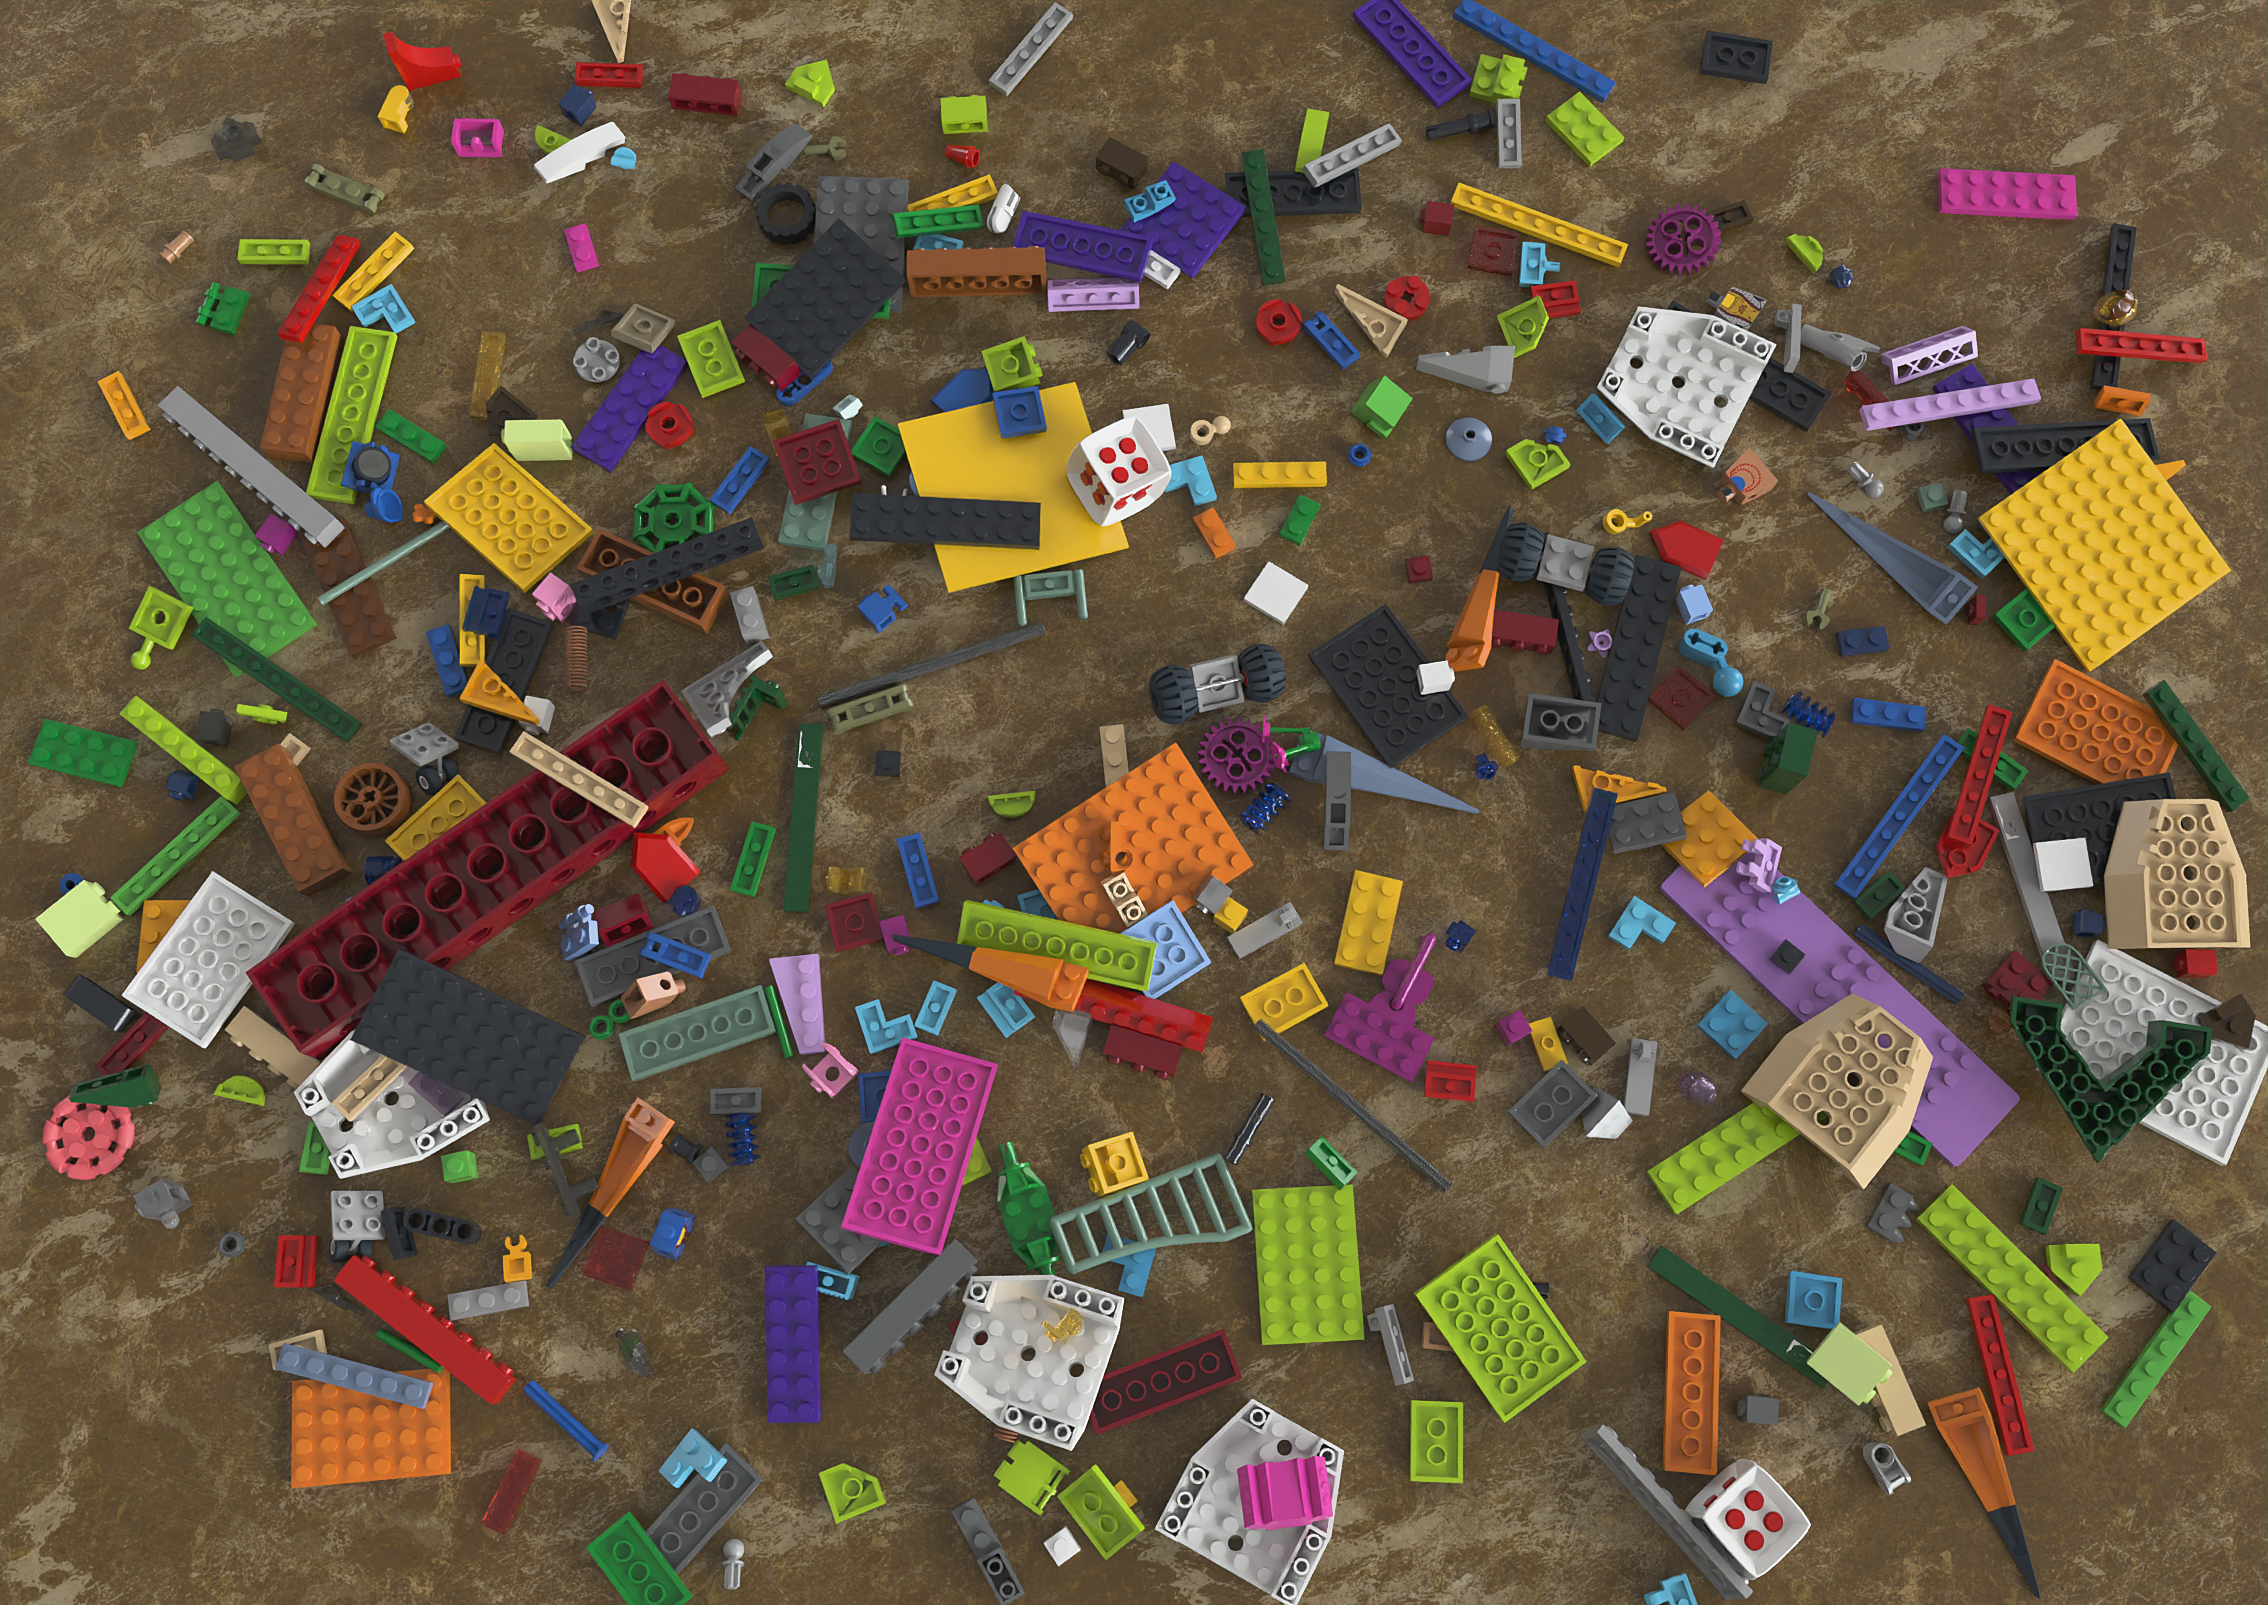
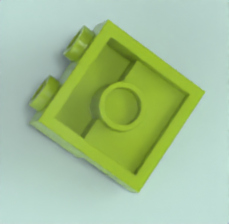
(1498, 78)
(1012, 365)

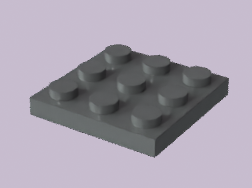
(824, 1222)

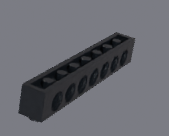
(667, 566)

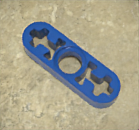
(803, 389)

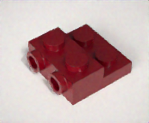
(2016, 978)

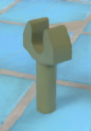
(828, 149)
(1819, 611)

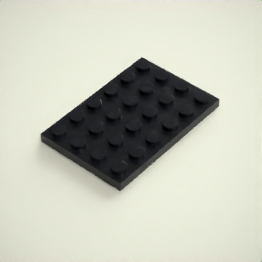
(825, 298)
(1377, 683)
(2091, 814)

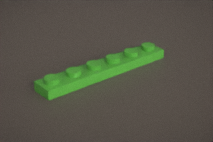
(175, 855)
(2155, 1360)

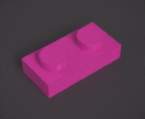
(581, 247)

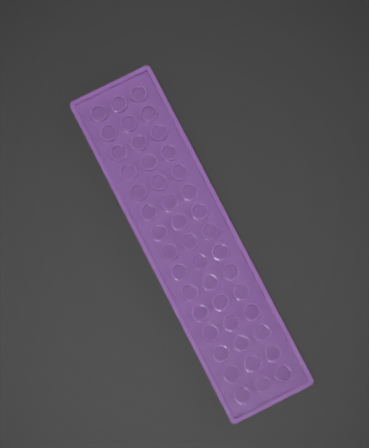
(1960, 1094)

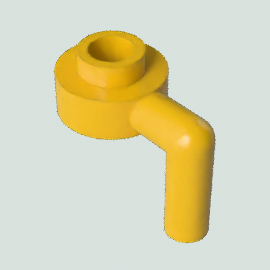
(1622, 522)

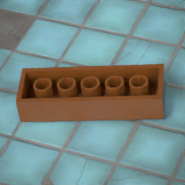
(977, 271)
(302, 396)
(689, 601)
(292, 820)

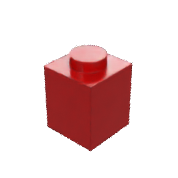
(2195, 963)

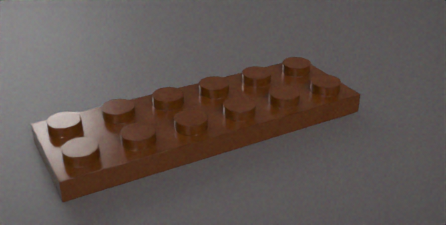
(359, 609)

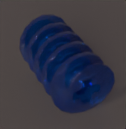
(1809, 713)
(1264, 807)
(742, 1139)

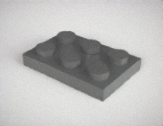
(1646, 823)
(1552, 1103)

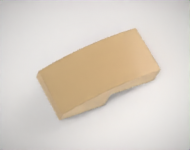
(1124, 898)

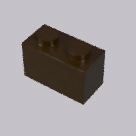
(1121, 163)
(1586, 1036)

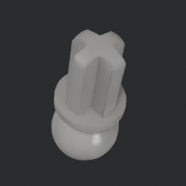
(1873, 487)
(1953, 523)
(733, 1551)

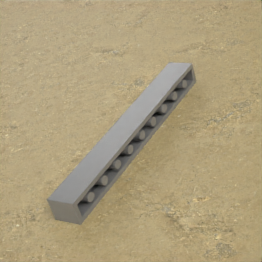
(251, 466)

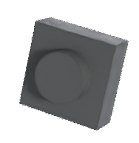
(710, 1164)

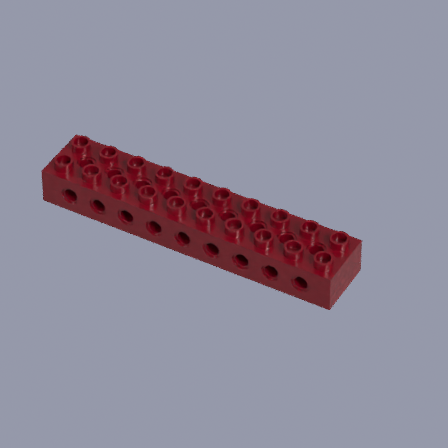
(461, 862)

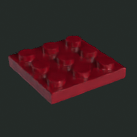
(817, 462)

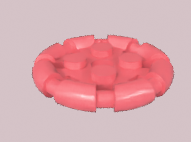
(76, 1145)

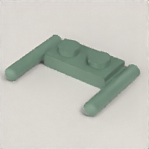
(1049, 586)

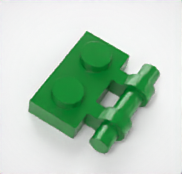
(229, 310)

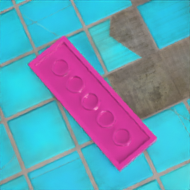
(2007, 194)

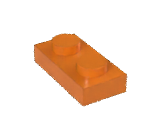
(2122, 400)
(1214, 533)

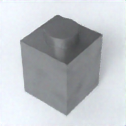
(1211, 895)

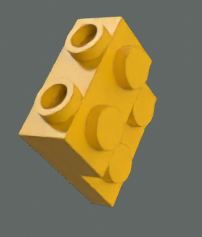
(1113, 1164)

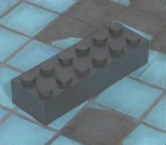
(911, 1308)

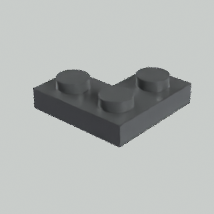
(1755, 714)

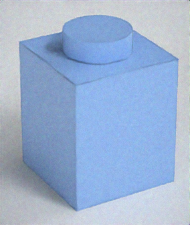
(1693, 604)

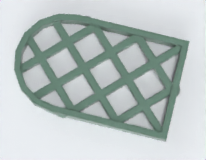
(2091, 973)

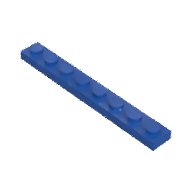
(1534, 49)
(1898, 817)

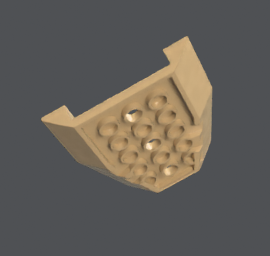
(2147, 886)
(1810, 1076)

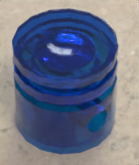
(378, 866)

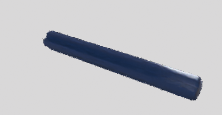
(1915, 969)

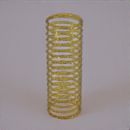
(1485, 712)

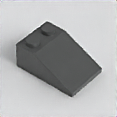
(1560, 723)

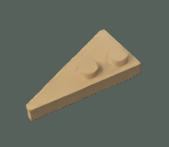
(614, 20)
(1377, 322)

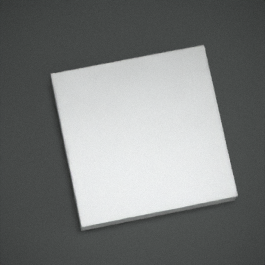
(1158, 422)
(1275, 593)
(2063, 864)

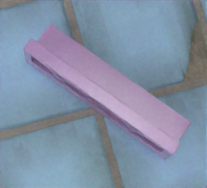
(1092, 294)
(1930, 346)

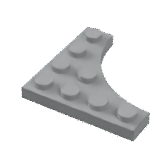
(713, 693)

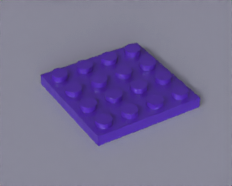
(1192, 224)

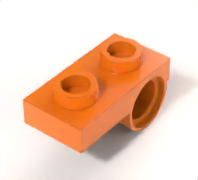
(1112, 835)

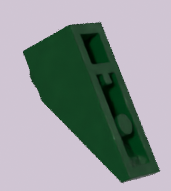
(121, 1089)

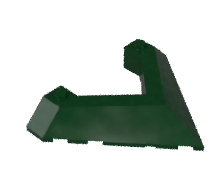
(2107, 1107)

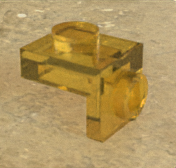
(846, 880)
(1068, 1327)

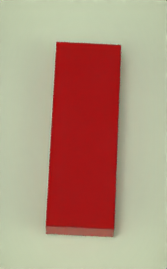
(609, 75)

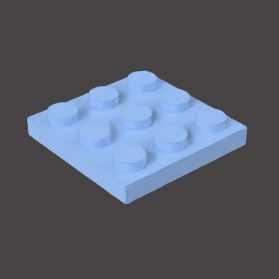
(1177, 949)

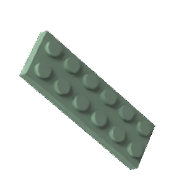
(809, 522)
(697, 1033)

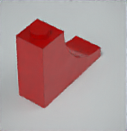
(422, 66)

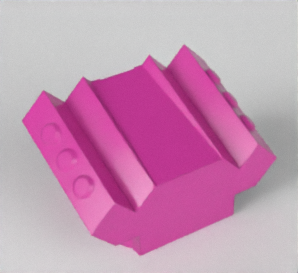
(1284, 1493)

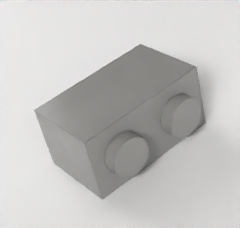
(749, 615)

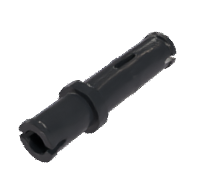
(1243, 1138)

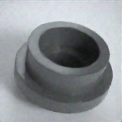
(224, 1244)

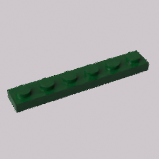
(1263, 217)
(2196, 746)

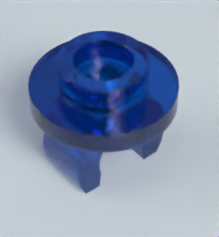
(1486, 768)

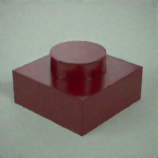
(1418, 569)
(1976, 610)

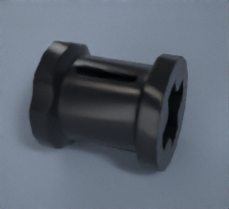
(685, 1149)

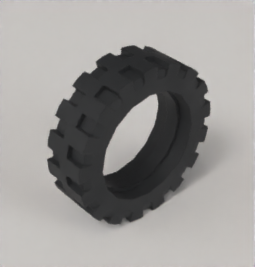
(781, 193)

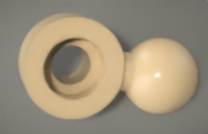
(1220, 425)

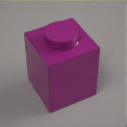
(276, 535)
(895, 926)
(1513, 1028)

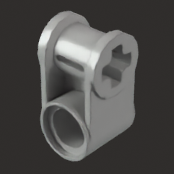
(1888, 1470)

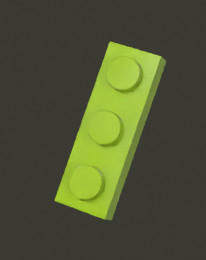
(273, 251)

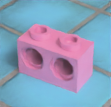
(555, 598)

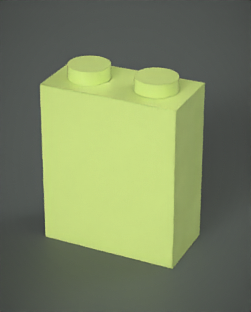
(537, 440)
(80, 918)
(1850, 1364)

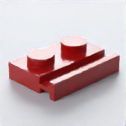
(1558, 298)
(1450, 1081)
(296, 1261)

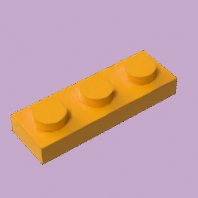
(124, 405)

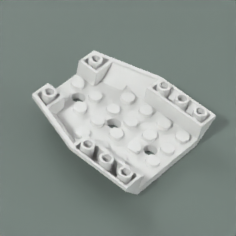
(1711, 360)
(381, 1133)
(1038, 1394)
(1209, 1508)

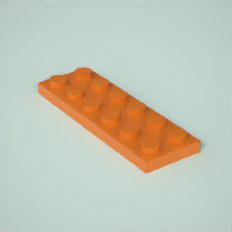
(1691, 1393)

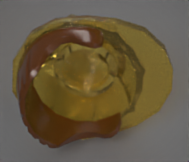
(2116, 307)

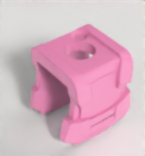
(832, 1059)

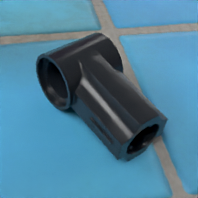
(1131, 338)

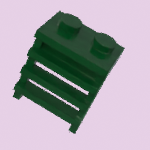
(757, 692)

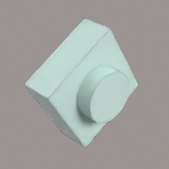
(847, 407)

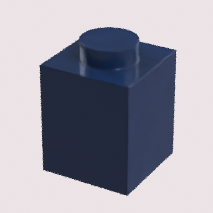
(577, 104)

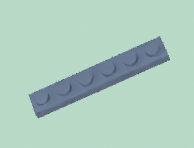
(354, 1375)

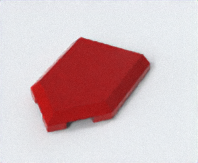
(1687, 547)
(1961, 859)
(661, 864)

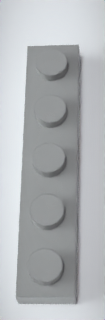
(1030, 49)
(1351, 155)

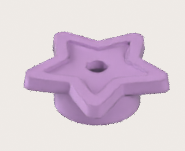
(1596, 638)

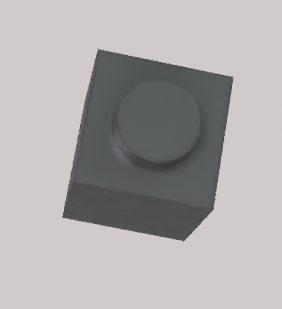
(1758, 1410)

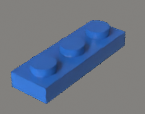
(740, 480)
(447, 660)
(1888, 714)
(918, 870)

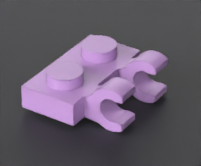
(1764, 868)

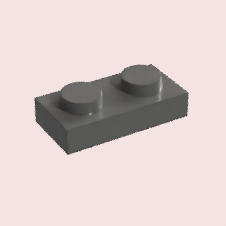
(735, 1100)

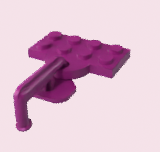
(1380, 1032)

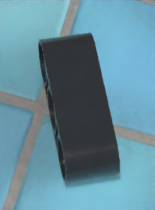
(99, 1003)
(430, 1226)

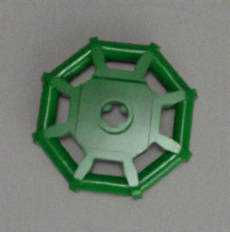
(669, 507)

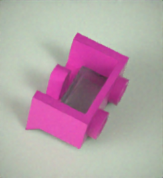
(477, 137)

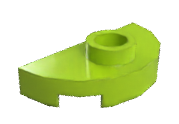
(549, 140)
(1807, 250)
(262, 713)
(1012, 804)
(241, 1089)

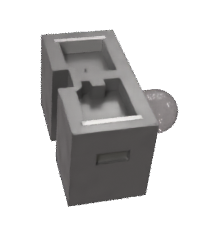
(163, 1202)

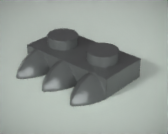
(1891, 1213)

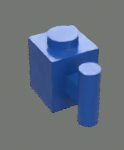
(879, 611)

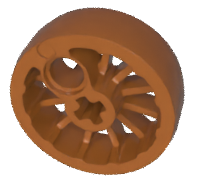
(347, 808)

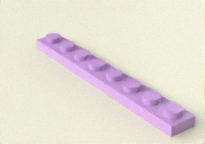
(1949, 404)

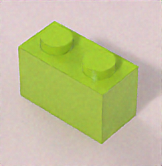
(964, 114)

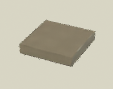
(643, 328)

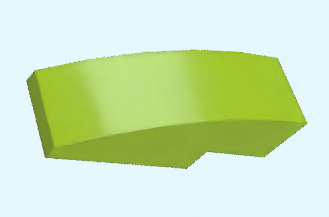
(1312, 138)

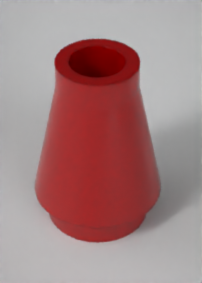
(964, 155)

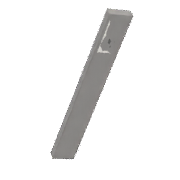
(2024, 870)

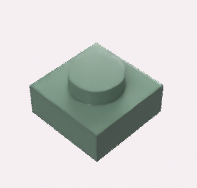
(1932, 497)

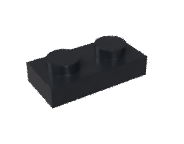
(400, 1239)

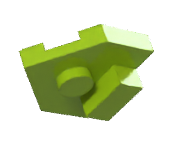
(812, 82)
(2075, 1264)

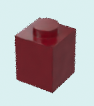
(1437, 218)

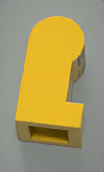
(396, 108)

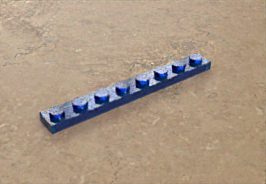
(1582, 884)

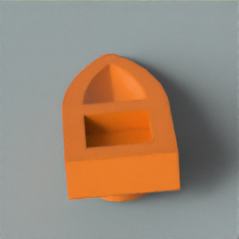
(677, 829)

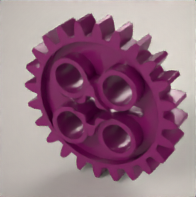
(1704, 236)
(1220, 768)

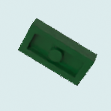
(794, 582)
(1879, 895)
(2040, 1206)

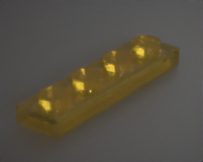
(487, 372)

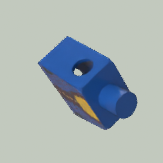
(672, 1233)

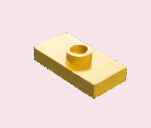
(1546, 1043)

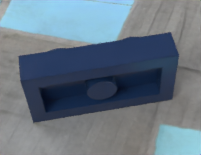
(1862, 641)

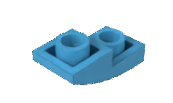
(1151, 201)

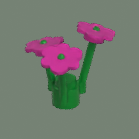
(1307, 743)

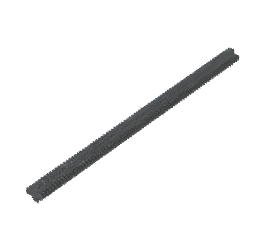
(926, 666)
(1352, 1105)

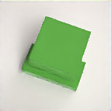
(1381, 406)

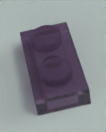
(437, 1093)

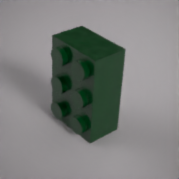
(1787, 758)

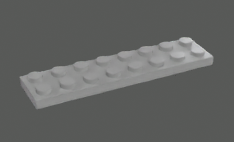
(1661, 1507)

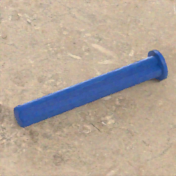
(565, 1420)

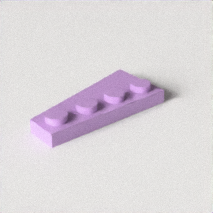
(802, 997)

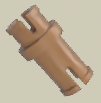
(176, 247)

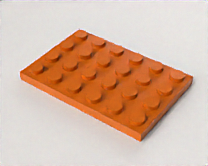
(2094, 729)
(364, 1437)

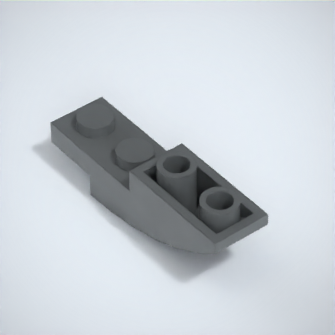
(771, 158)
(1337, 800)
(988, 1551)

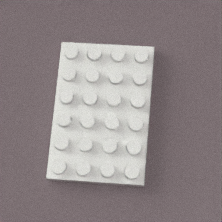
(203, 959)

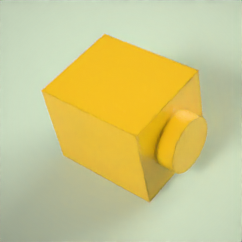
(1230, 915)

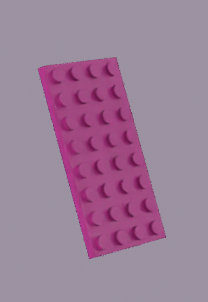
(920, 1147)

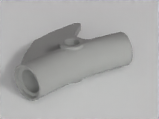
(1837, 346)

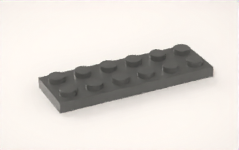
(615, 968)
(703, 1509)

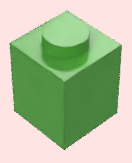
(459, 1167)

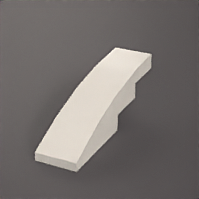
(579, 151)

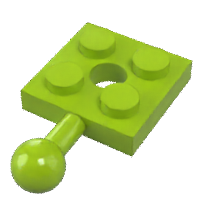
(146, 623)

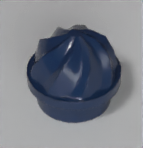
(1841, 277)

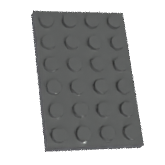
(867, 210)

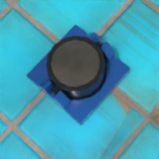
(370, 467)

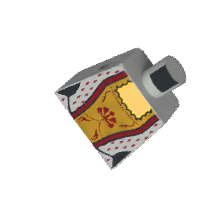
(1737, 307)

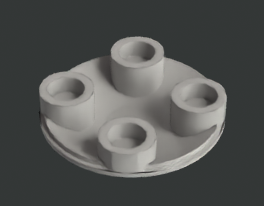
(596, 360)

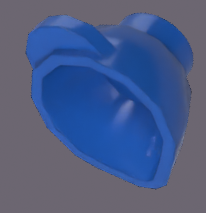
(384, 506)

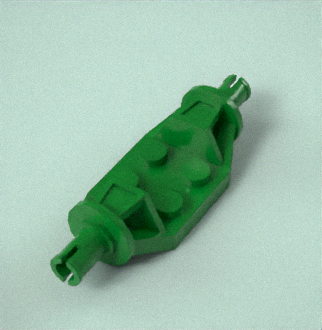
(1026, 1213)

